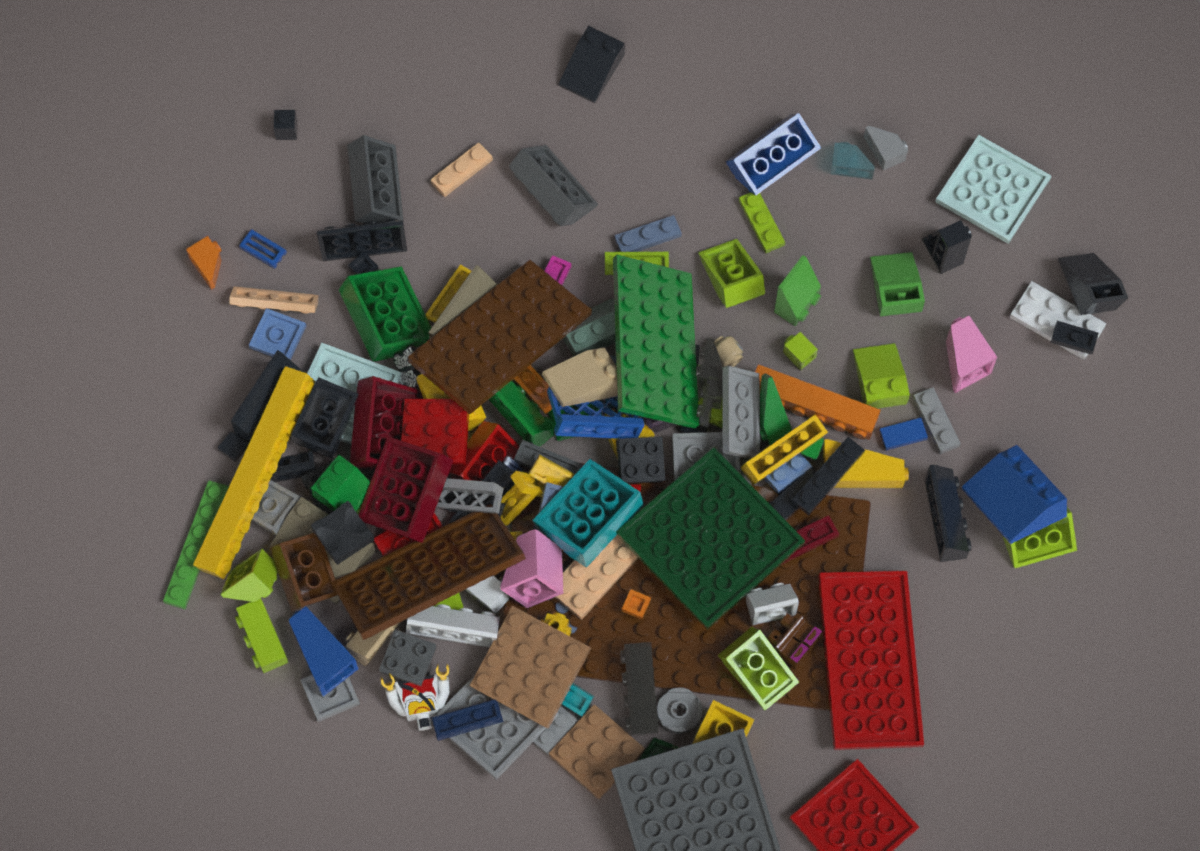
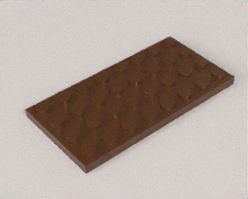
(499, 336)
(427, 572)

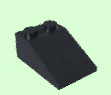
(592, 64)
(324, 418)

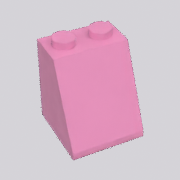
(968, 354)
(538, 575)

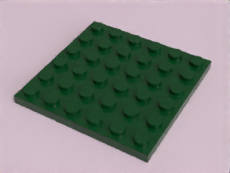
(710, 538)

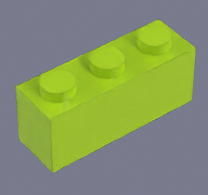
(261, 636)

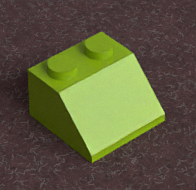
(251, 578)

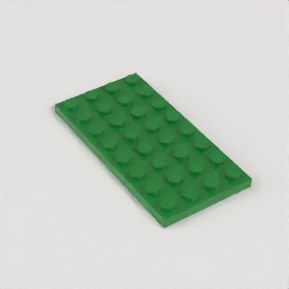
(655, 342)

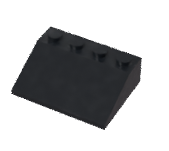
(355, 239)

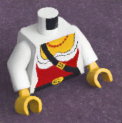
(419, 701)

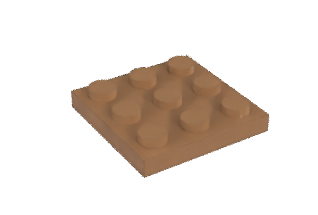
(594, 749)

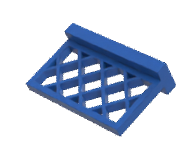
(595, 424)

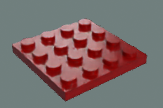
(854, 815)

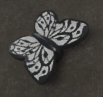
(408, 372)

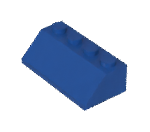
(773, 154)

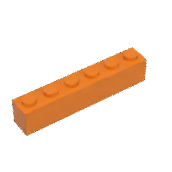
(829, 407)

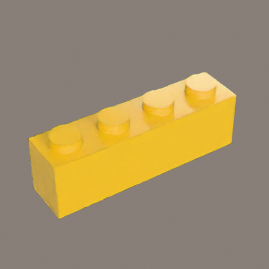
(784, 450)

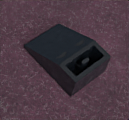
(1093, 284)

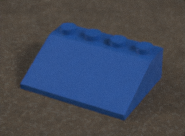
(1016, 495)

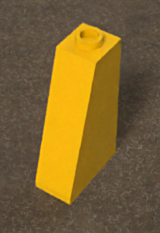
(871, 470)

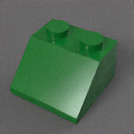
(340, 484)

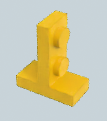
(520, 495)

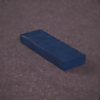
(467, 719)

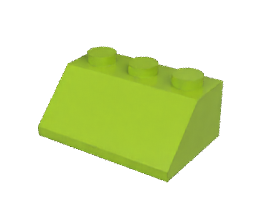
(1044, 544)

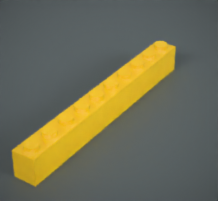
(254, 473)

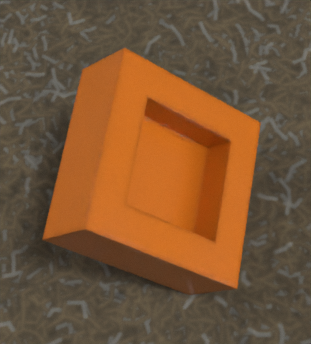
(636, 604)

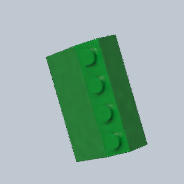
(385, 312)

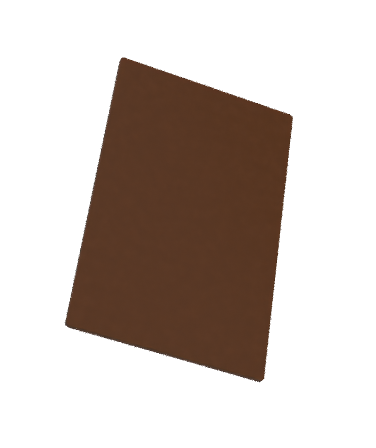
(681, 646)

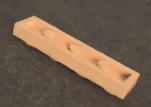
(274, 299)

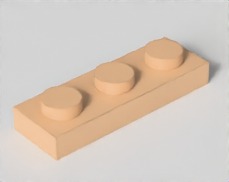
(461, 169)

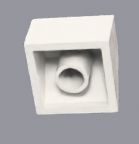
(771, 603)

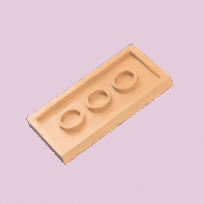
(586, 586)

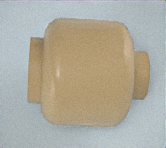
(729, 351)

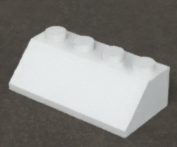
(455, 625)

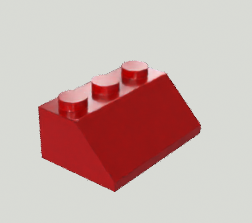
(483, 451)

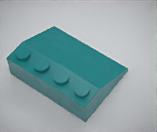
(589, 512)

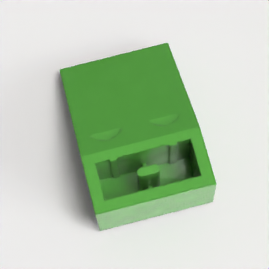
(897, 284)

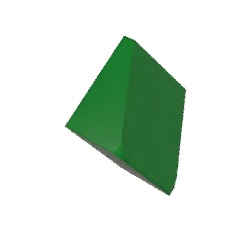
(813, 451)

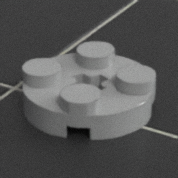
(688, 720)

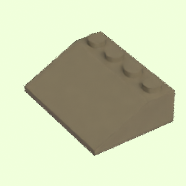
(299, 524)

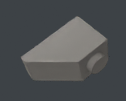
(886, 147)

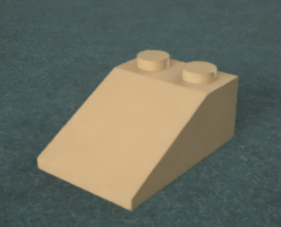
(583, 378)

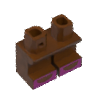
(796, 642)

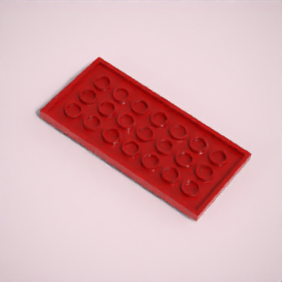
(870, 660)

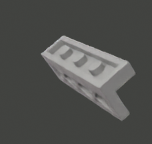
(471, 487)

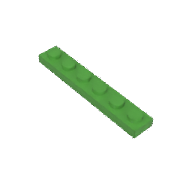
(185, 572)

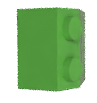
(797, 293)

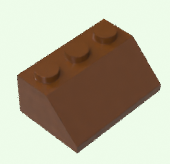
(304, 571)

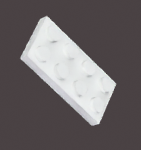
(1042, 309)

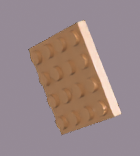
(530, 667)

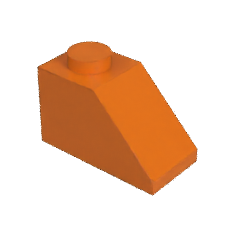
(206, 259)

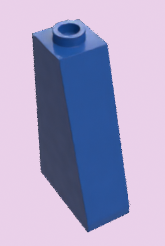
(322, 651)

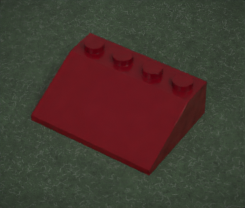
(376, 417)
(405, 489)

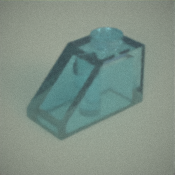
(851, 162)

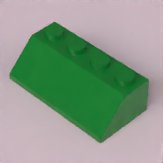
(523, 414)

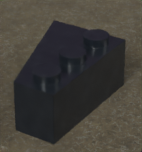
(948, 246)

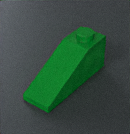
(773, 418)

